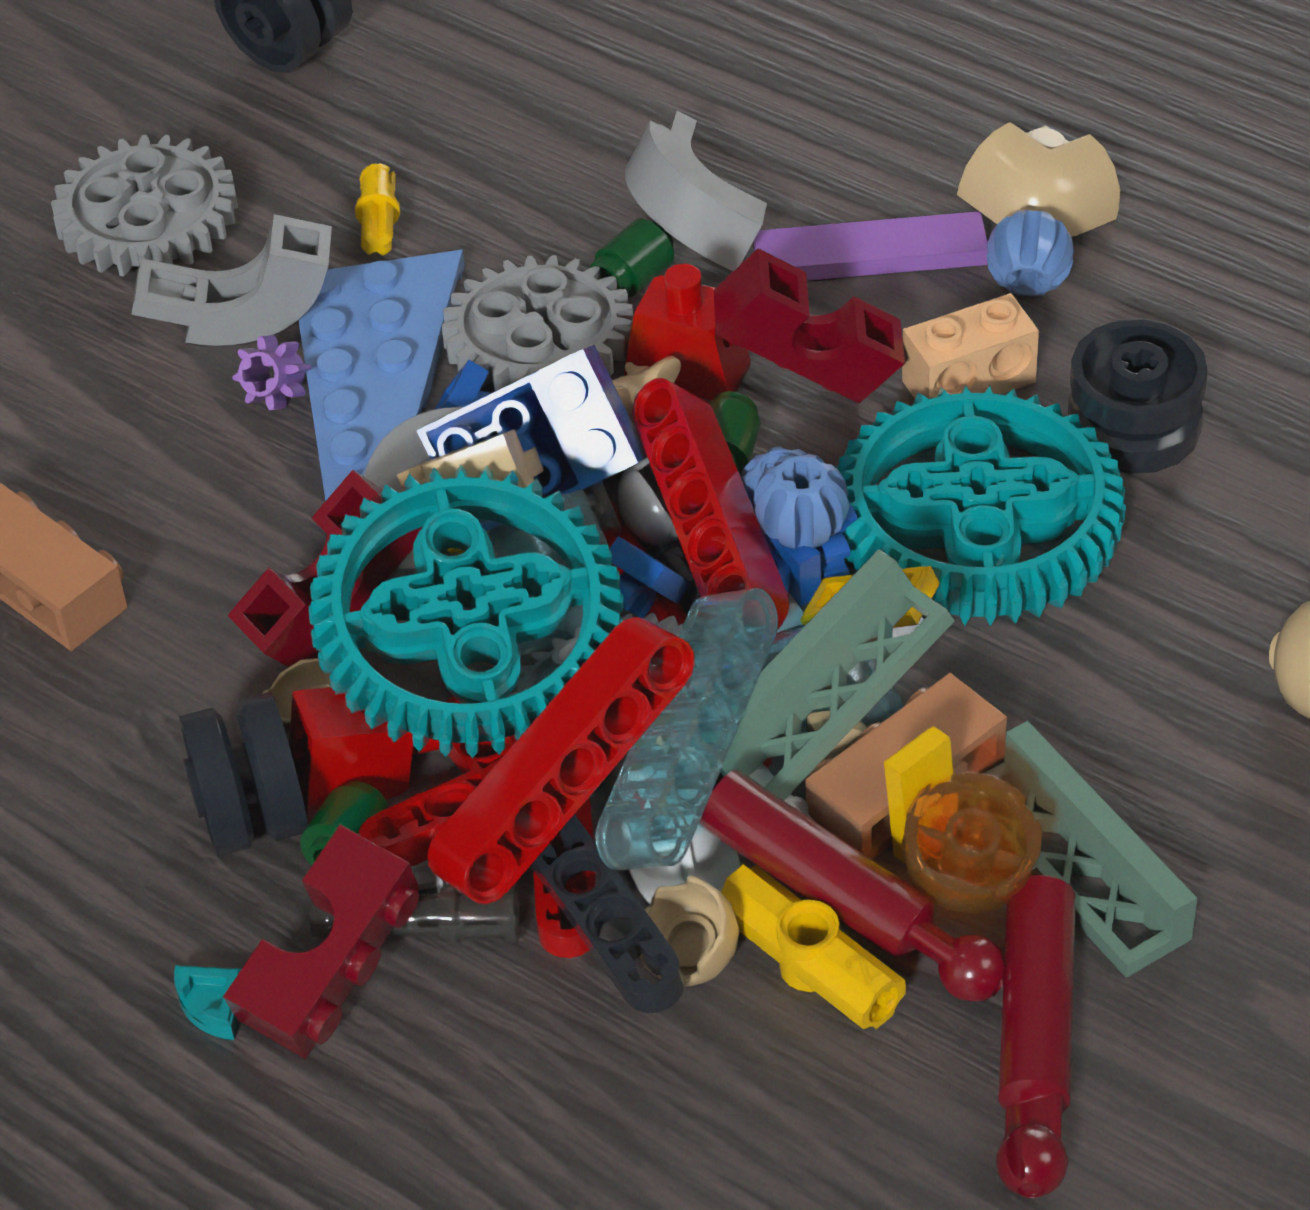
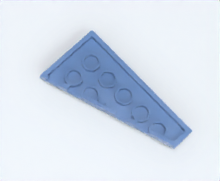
(373, 353)

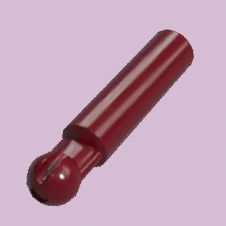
(848, 881)
(1036, 1035)

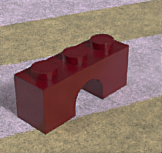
(768, 313)
(277, 605)
(301, 994)

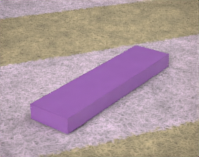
(880, 245)

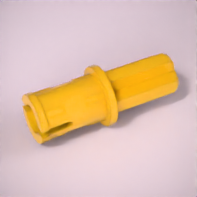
(377, 208)

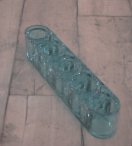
(683, 750)

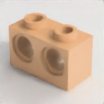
(973, 348)

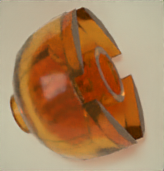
(970, 842)

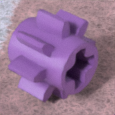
(255, 376)

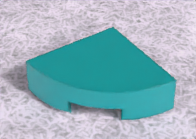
(202, 1000)

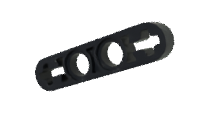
(604, 902)

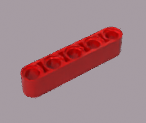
(705, 494)
(560, 759)

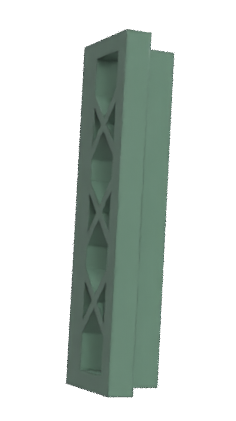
(814, 671)
(1106, 851)

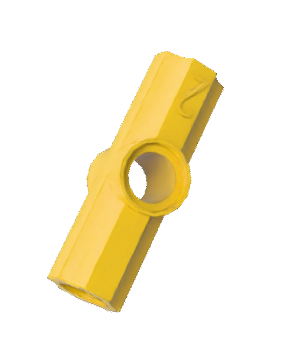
(813, 948)

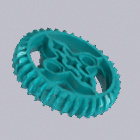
(984, 501)
(435, 599)

